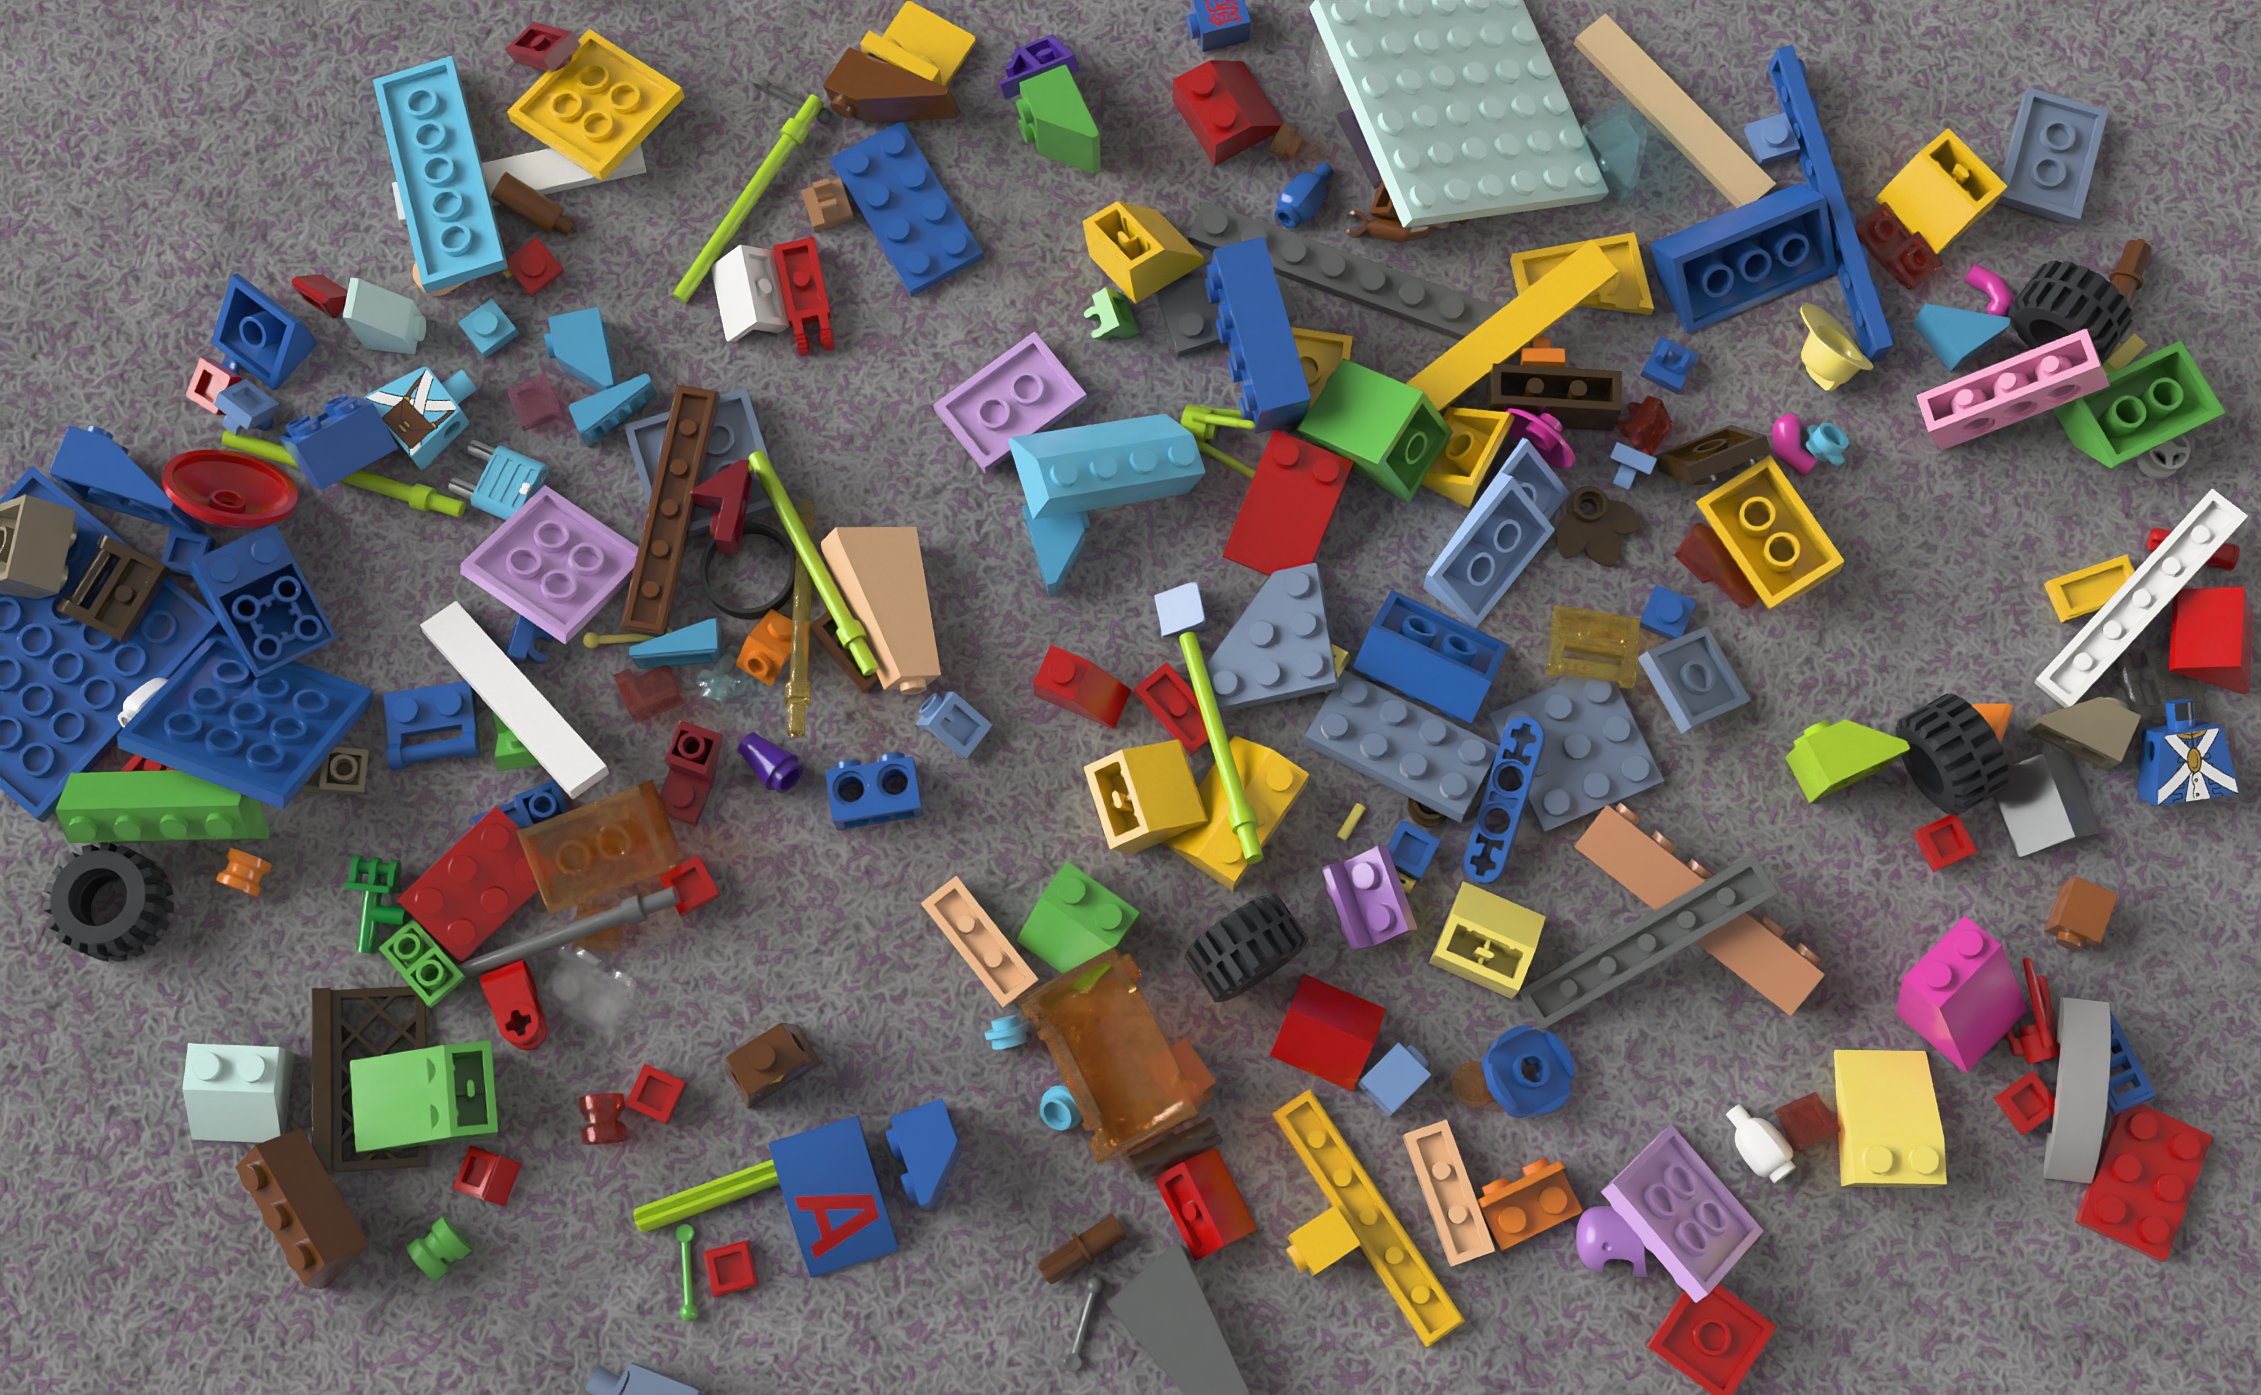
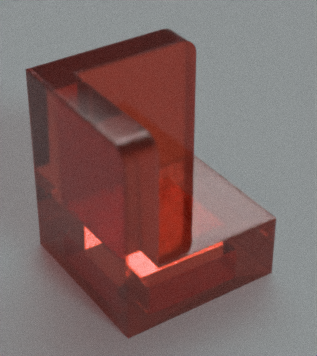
(649, 693)

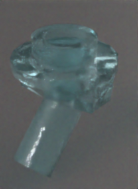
(717, 683)

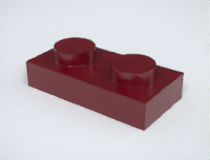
(543, 47)

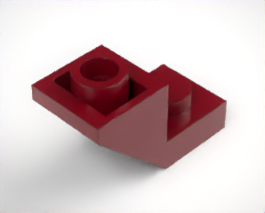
(692, 771)

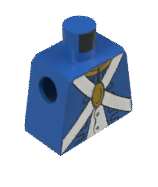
(2184, 759)

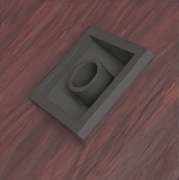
(2045, 804)

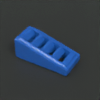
(2132, 1072)

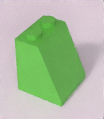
(1379, 425)

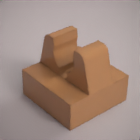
(827, 204)

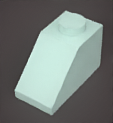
(383, 318)

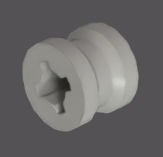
(2175, 455)

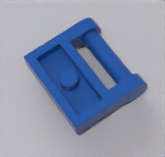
(427, 712)

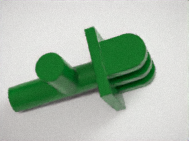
(372, 910)

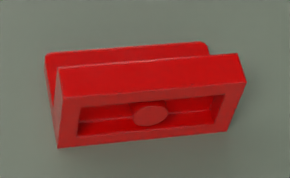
(1205, 1203)

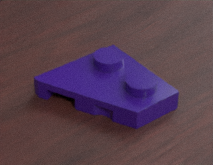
(1034, 60)

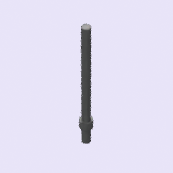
(632, 910)

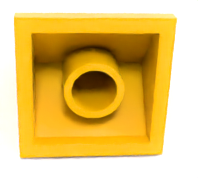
(1468, 453)

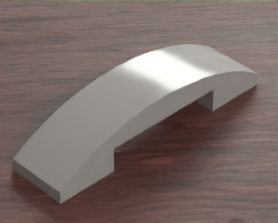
(2080, 1090)

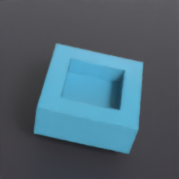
(488, 328)

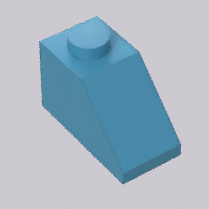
(582, 347)
(1056, 544)

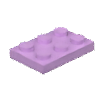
(1009, 398)

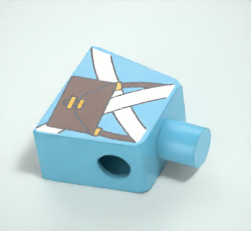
(423, 411)

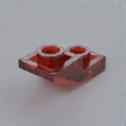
(1899, 252)
(1710, 561)

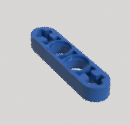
(1511, 802)

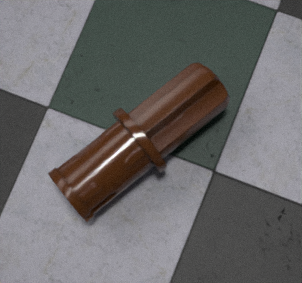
(2130, 268)
(1081, 1249)

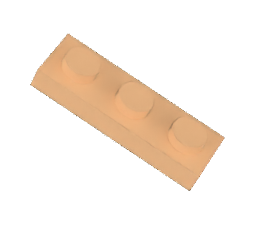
(980, 942)
(1448, 1193)

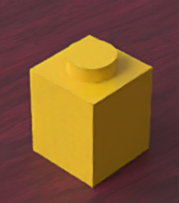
(1321, 1242)

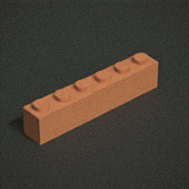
(1657, 876)

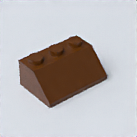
(302, 1208)

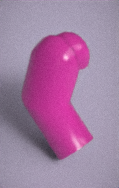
(1994, 286)
(1788, 444)

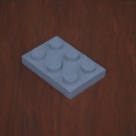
(2052, 156)

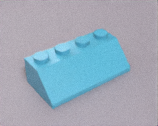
(1106, 464)

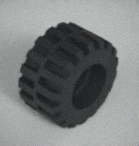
(2067, 300)
(1953, 754)
(79, 883)
(1246, 947)

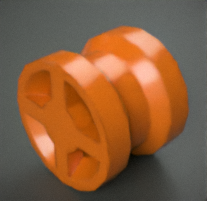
(243, 872)

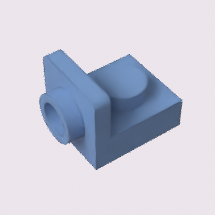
(953, 722)

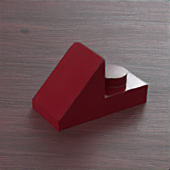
(731, 495)

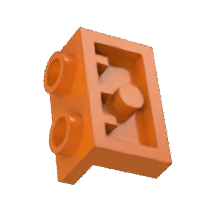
(1528, 1205)

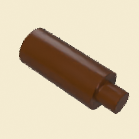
(531, 205)

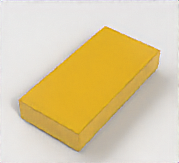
(2088, 588)

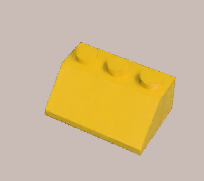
(1771, 533)
(1269, 786)

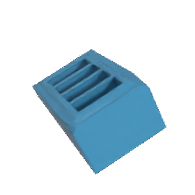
(607, 409)
(687, 646)

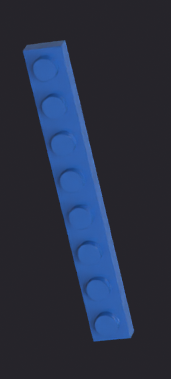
(1852, 259)

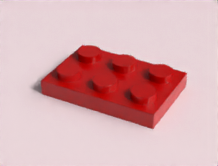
(473, 886)
(2144, 1180)

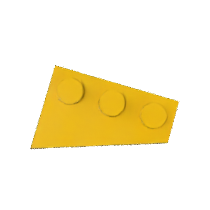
(1623, 293)

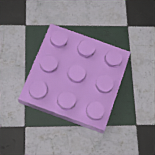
(553, 564)
(1683, 1213)

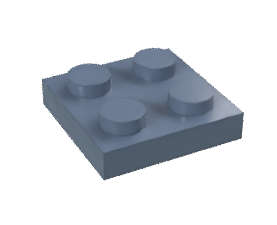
(1694, 679)

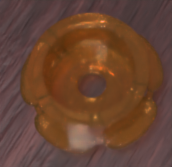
(1286, 142)

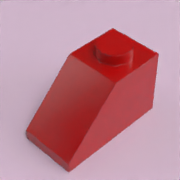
(1080, 687)

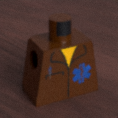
(770, 1062)

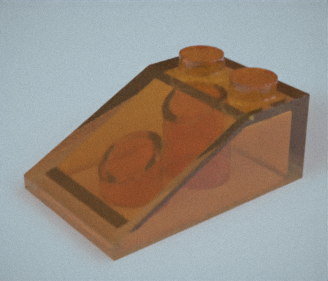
(601, 847)

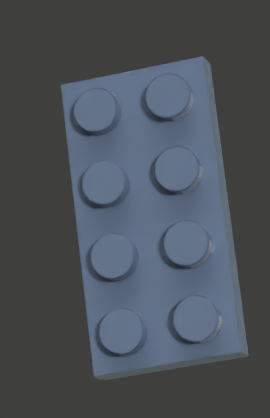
(1401, 746)

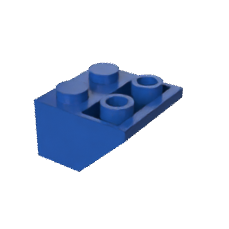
(337, 440)
(930, 1148)

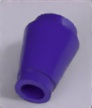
(771, 763)

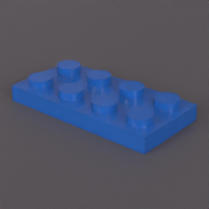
(906, 208)

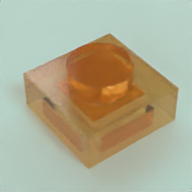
(602, 941)

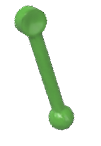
(685, 1234)

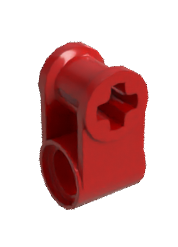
(514, 997)

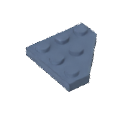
(1277, 645)

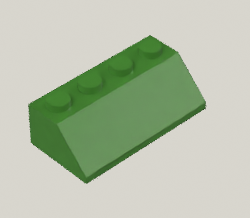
(155, 809)

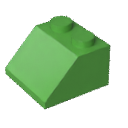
(1058, 120)
(1076, 921)

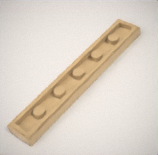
(1673, 113)

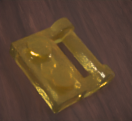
(1593, 635)

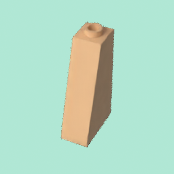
(887, 592)

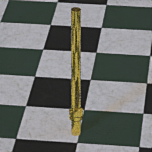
(798, 690)

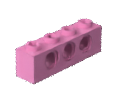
(2013, 390)

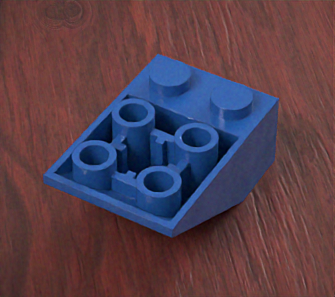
(262, 600)

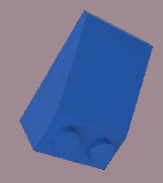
(106, 476)

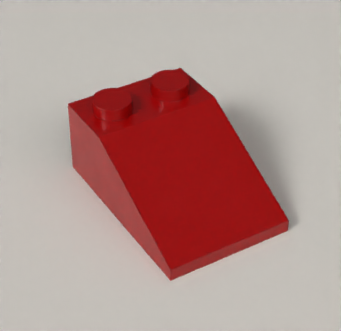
(1288, 505)

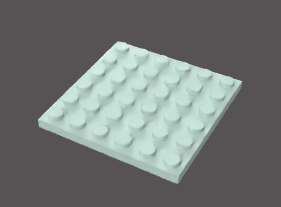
(1459, 107)

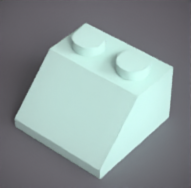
(237, 1092)

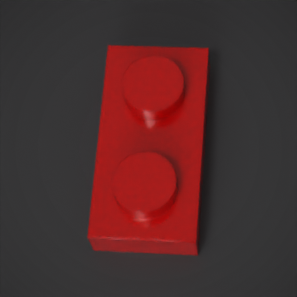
(1174, 707)

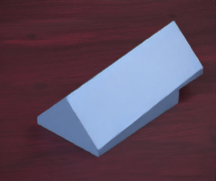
(1498, 536)

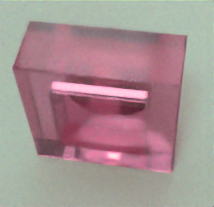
(534, 402)

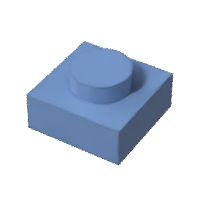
(1772, 139)

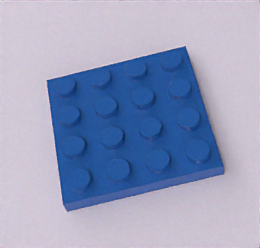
(244, 729)

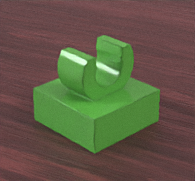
(1114, 313)

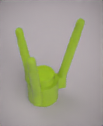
(1204, 424)

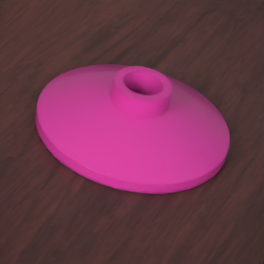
(1544, 435)

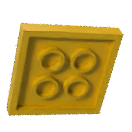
(596, 105)

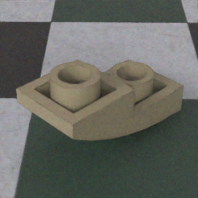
(340, 773)

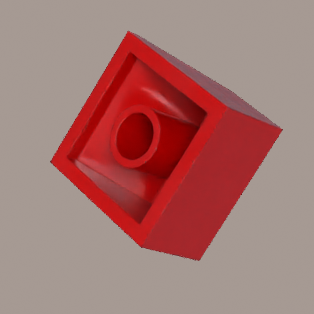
(1224, 108)

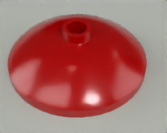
(229, 489)

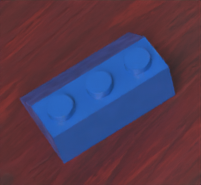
(1430, 656)

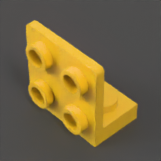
(921, 44)

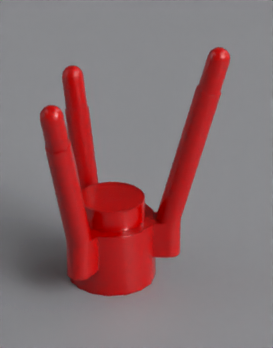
(2037, 1039)

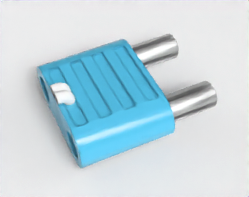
(505, 483)

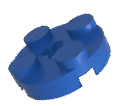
(1510, 1088)

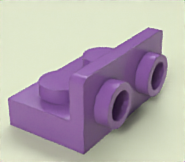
(1369, 899)

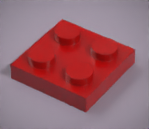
(1711, 1339)

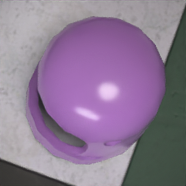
(1606, 1236)

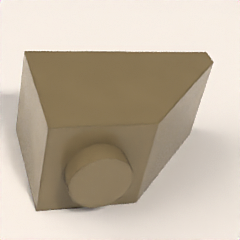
(2090, 730)

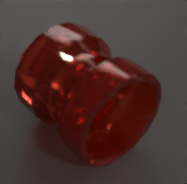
(603, 1114)

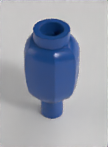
(1303, 196)

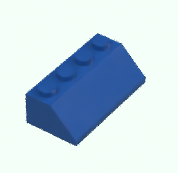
(1746, 256)

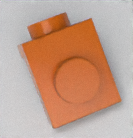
(767, 648)

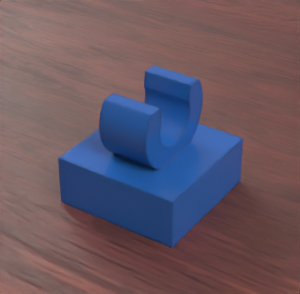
(1669, 365)
(522, 642)

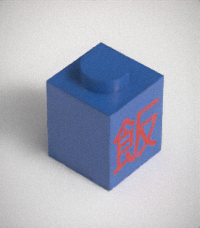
(1218, 23)

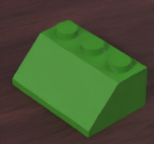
(2141, 407)

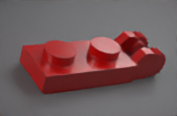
(804, 290)

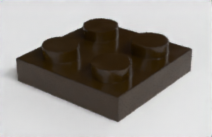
(1713, 453)

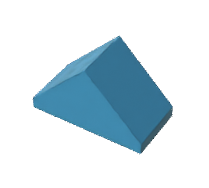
(1958, 333)

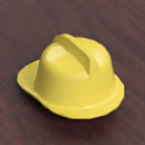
(1829, 349)

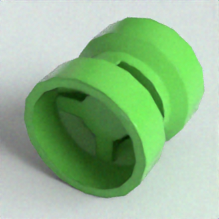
(439, 1248)

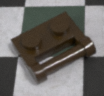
(123, 596)

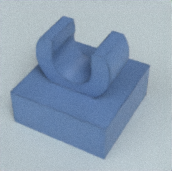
(244, 406)
(1631, 462)

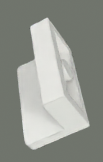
(749, 292)

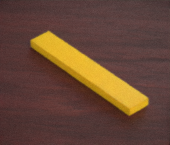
(1515, 325)
(1369, 1217)

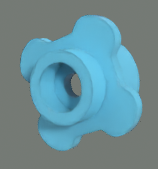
(1827, 443)

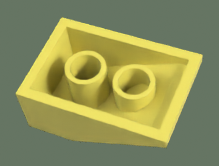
(1888, 1120)

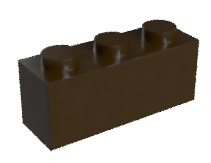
(1571, 395)

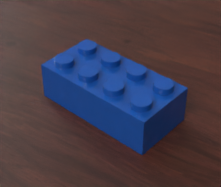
(1257, 335)

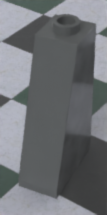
(1177, 1327)

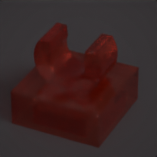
(1648, 424)

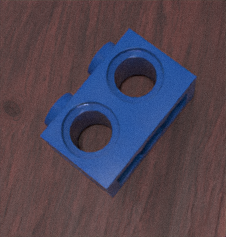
(875, 804)

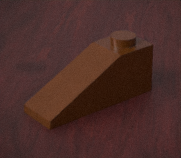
(885, 93)

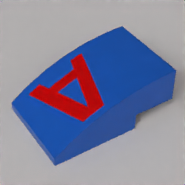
(833, 1196)

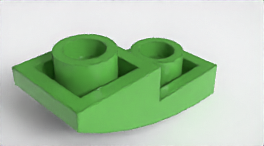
(422, 963)

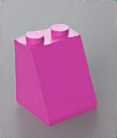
(1962, 995)

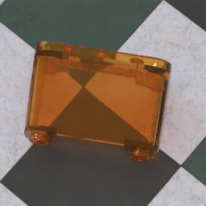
(1112, 1055)

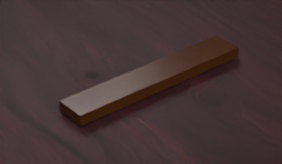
(670, 511)

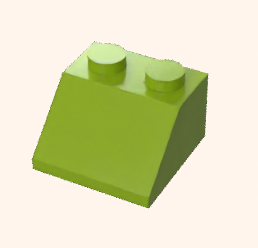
(1840, 755)

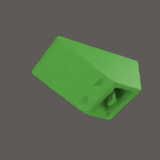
(424, 1097)

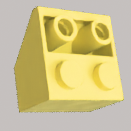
(1488, 940)

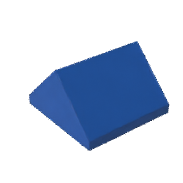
(260, 333)

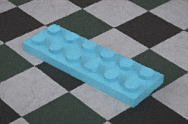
(439, 174)

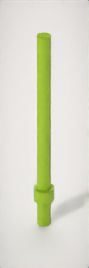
(792, 135)
(418, 496)
(850, 631)
(1241, 817)

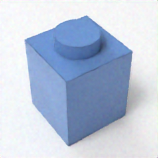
(1395, 1078)

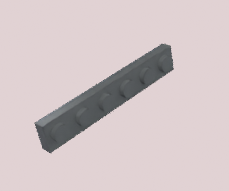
(1647, 941)

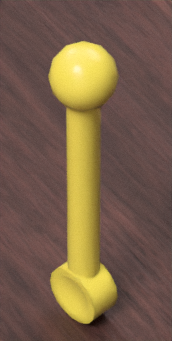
(592, 640)

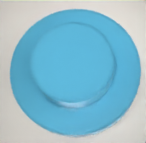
(1007, 1032)
(1059, 1109)

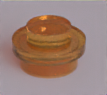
(1470, 1085)

